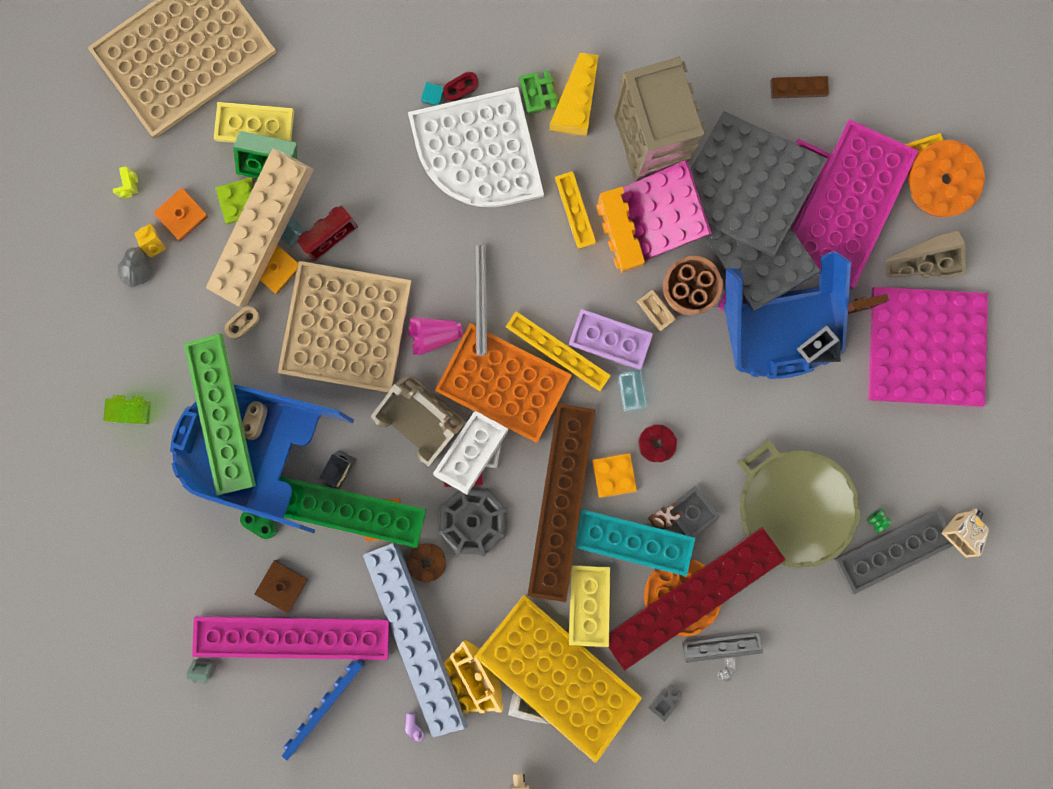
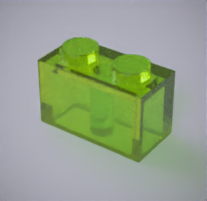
(127, 411)

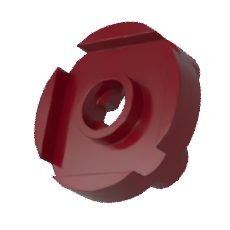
(646, 444)

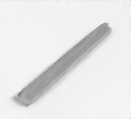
(481, 301)

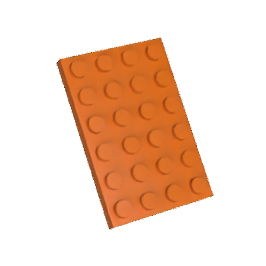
(504, 384)

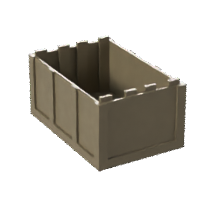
(657, 117)

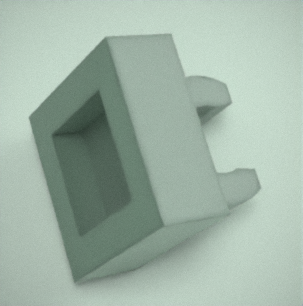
(199, 670)

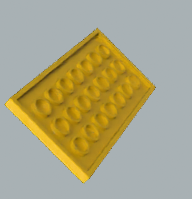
(558, 679)

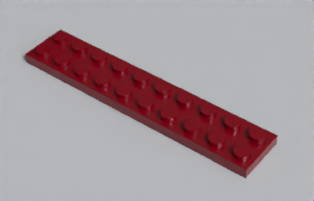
(694, 598)

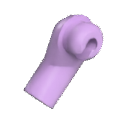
(412, 729)

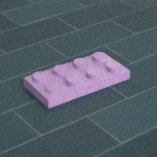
(610, 339)

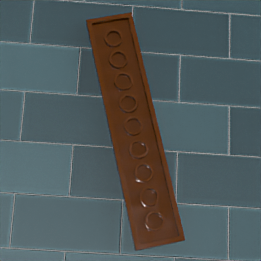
(561, 503)

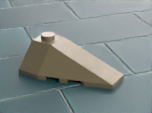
(938, 256)

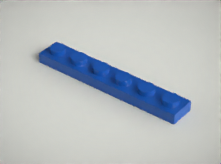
(316, 714)

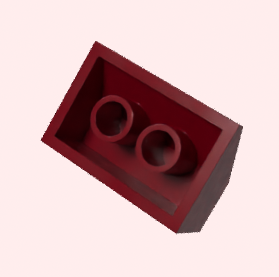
(327, 233)

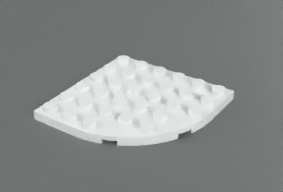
(479, 149)

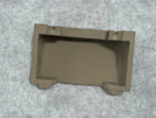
(419, 417)

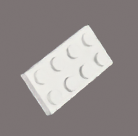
(470, 452)

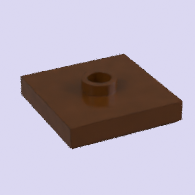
(864, 304)
(281, 586)

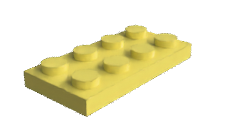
(254, 119)
(589, 606)

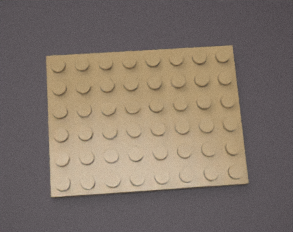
(180, 56)

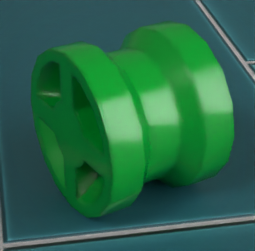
(879, 520)

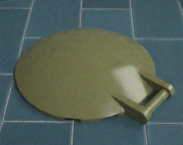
(801, 503)

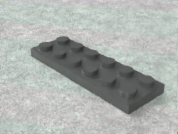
(894, 551)

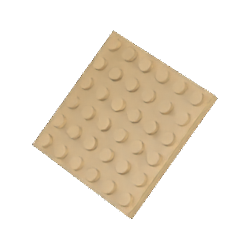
(344, 327)

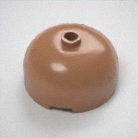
(698, 275)

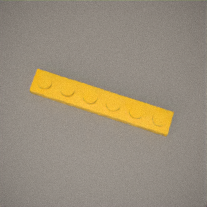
(557, 351)

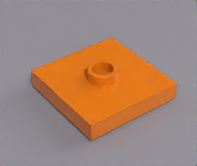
(180, 214)

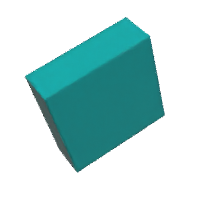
(432, 94)

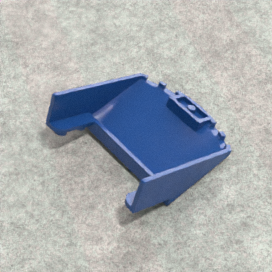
(769, 337)

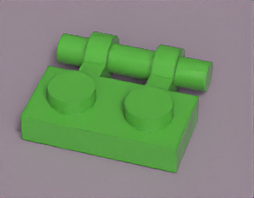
(532, 92)

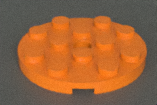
(965, 176)
(662, 581)

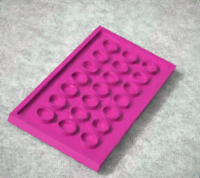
(855, 196)

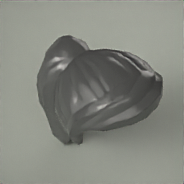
(134, 267)

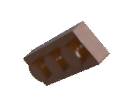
(799, 87)

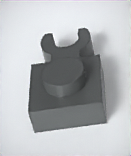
(663, 704)

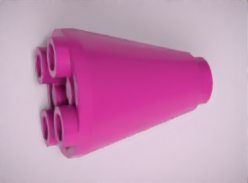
(432, 334)

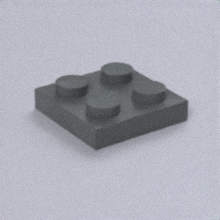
(696, 512)

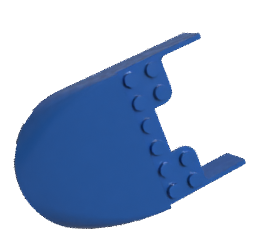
(286, 424)

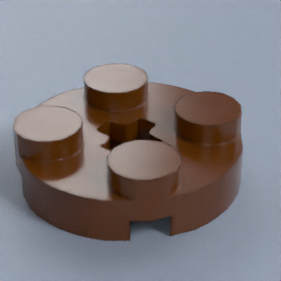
(427, 573)

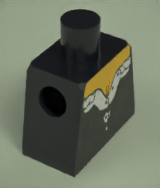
(337, 469)

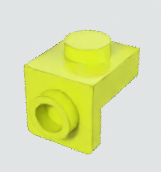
(129, 182)

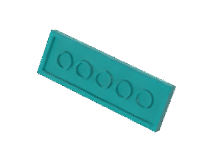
(634, 542)

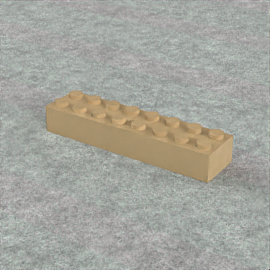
(259, 228)

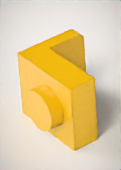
(149, 240)

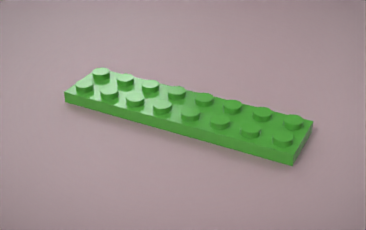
(219, 414)

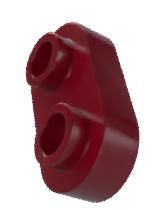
(459, 85)

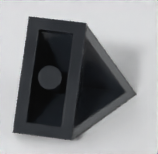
(821, 347)

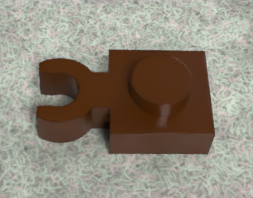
(664, 518)

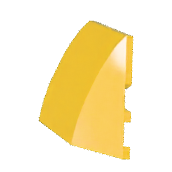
(472, 681)

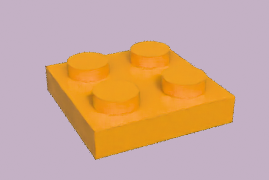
(614, 475)

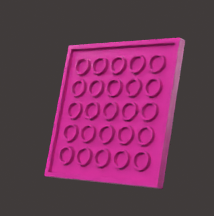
(928, 347)

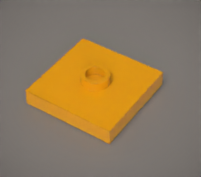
(279, 270)

